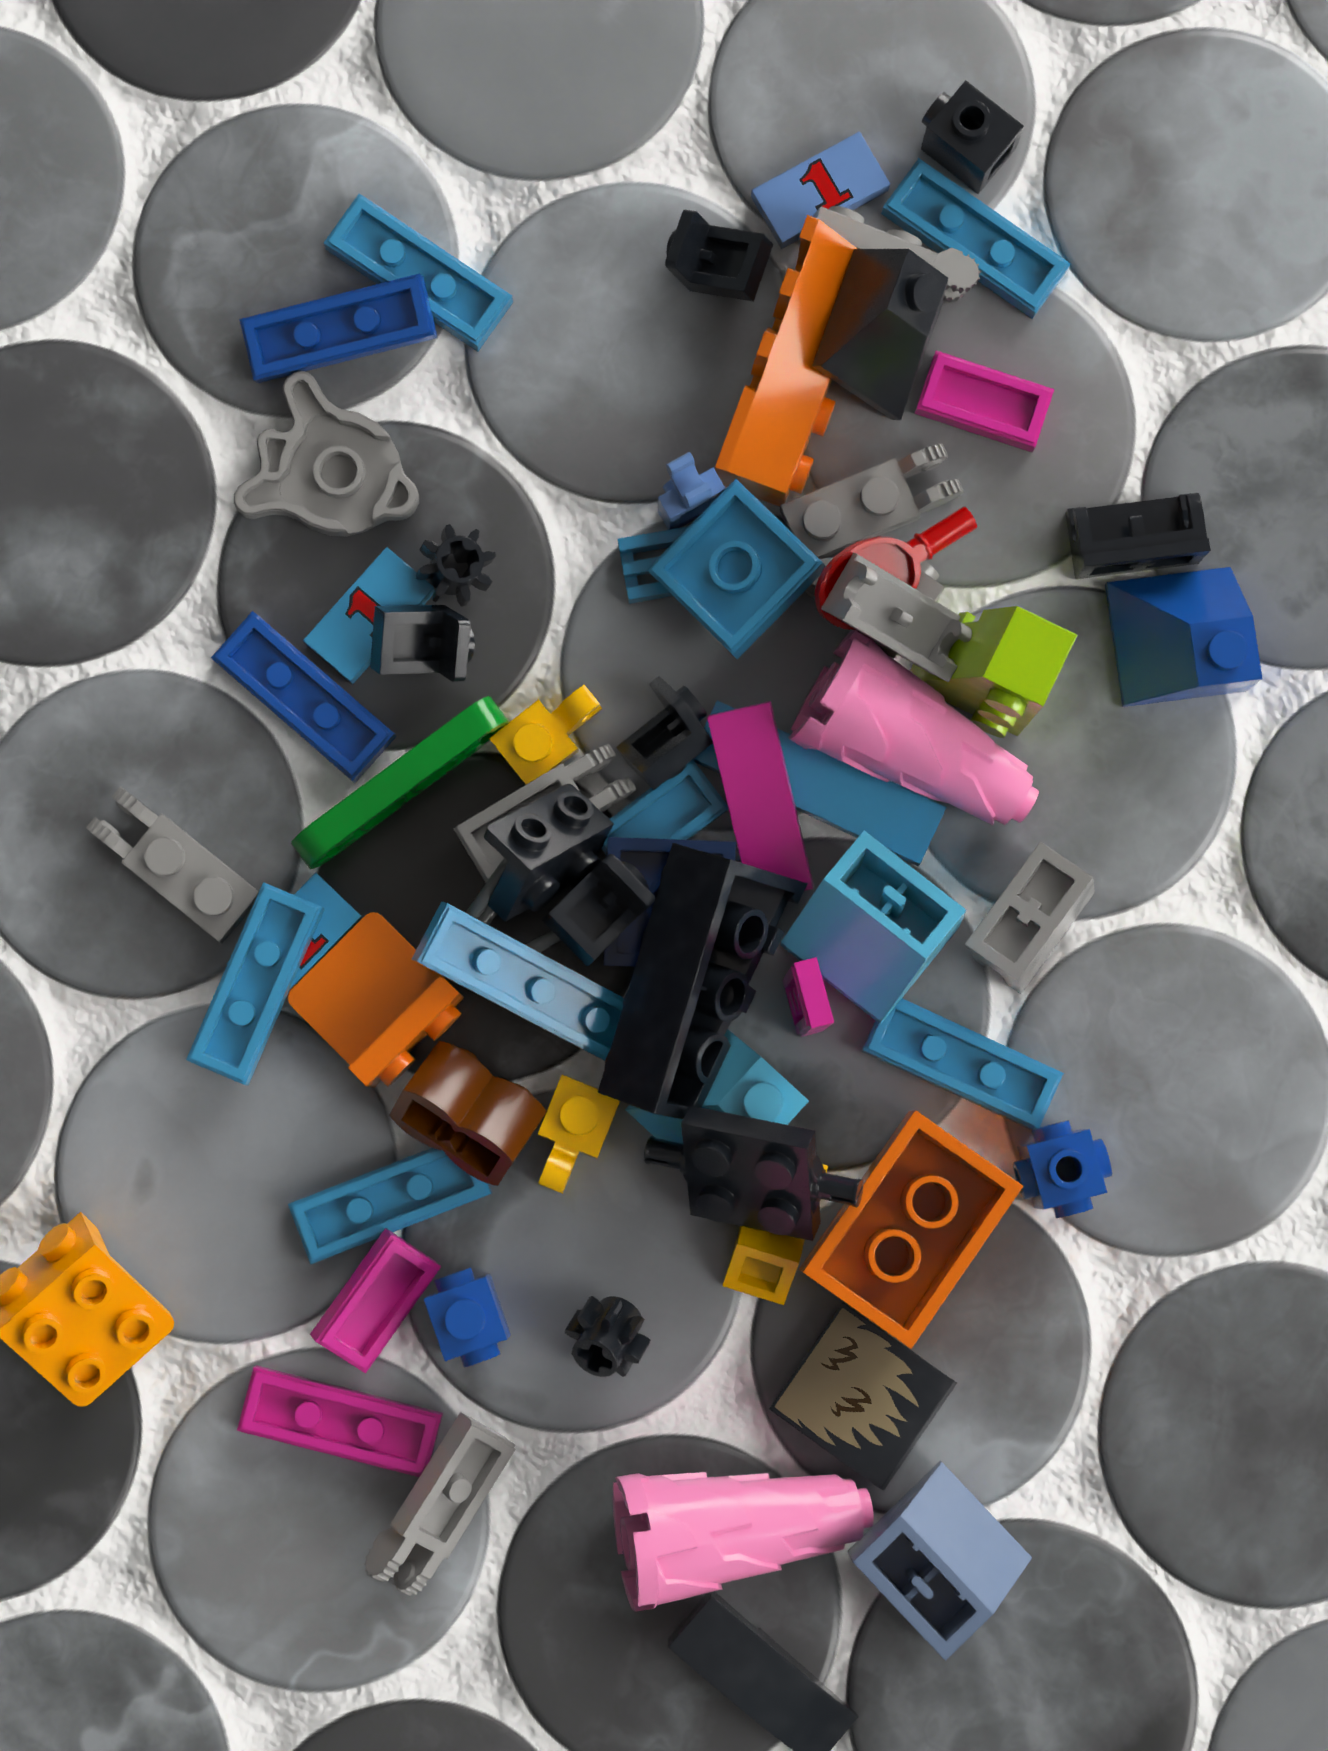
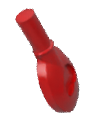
(895, 556)

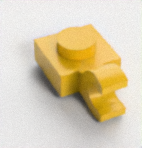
(541, 740)
(576, 1123)

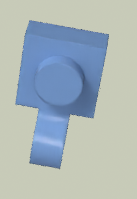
(687, 492)

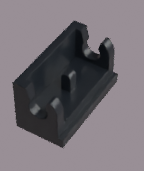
(1137, 536)

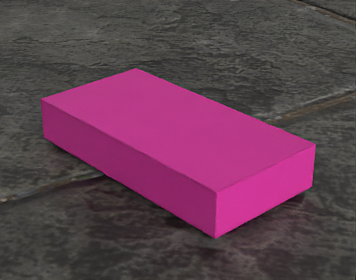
(984, 401)
(375, 1300)

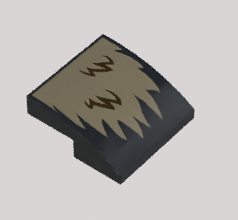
(863, 1396)

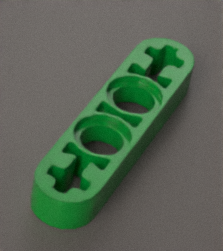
(399, 783)

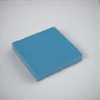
(737, 568)

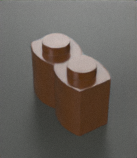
(467, 1112)

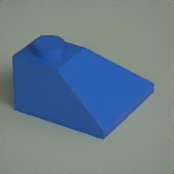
(1182, 636)

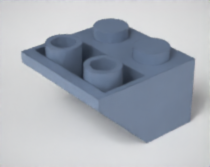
(941, 1560)

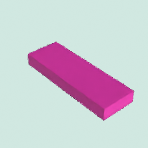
(759, 791)
(807, 997)
(339, 1421)

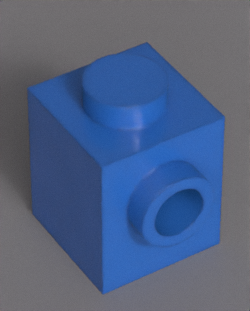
(467, 1317)

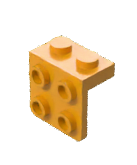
(78, 1313)

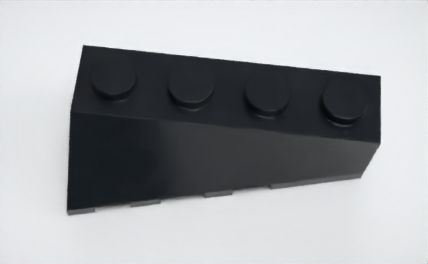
(693, 978)

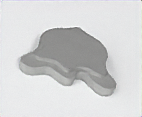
(328, 470)

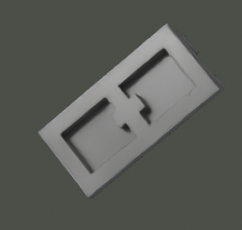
(896, 616)
(1031, 916)

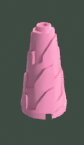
(904, 732)
(702, 1531)

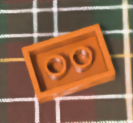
(915, 1230)

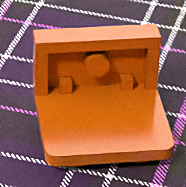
(375, 1001)

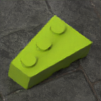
(1003, 668)

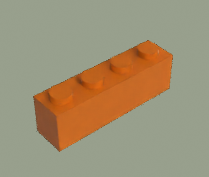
(786, 391)

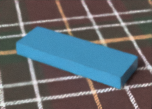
(949, 216)
(390, 250)
(255, 984)
(964, 1063)
(380, 1200)

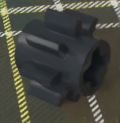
(447, 580)
(607, 1336)

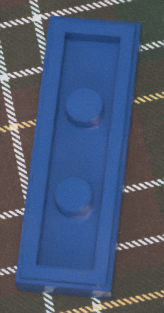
(338, 328)
(303, 697)

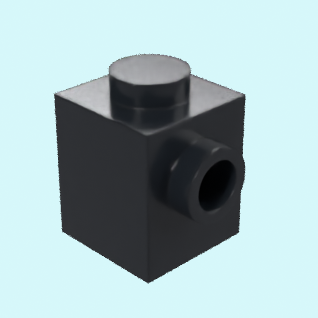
(970, 135)

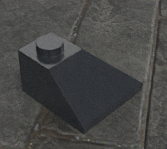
(882, 326)

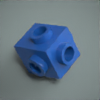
(1038, 1169)

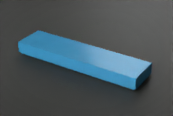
(851, 798)
(520, 980)

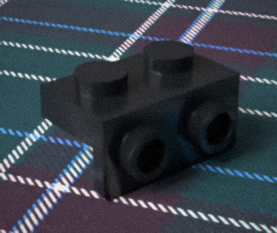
(546, 849)

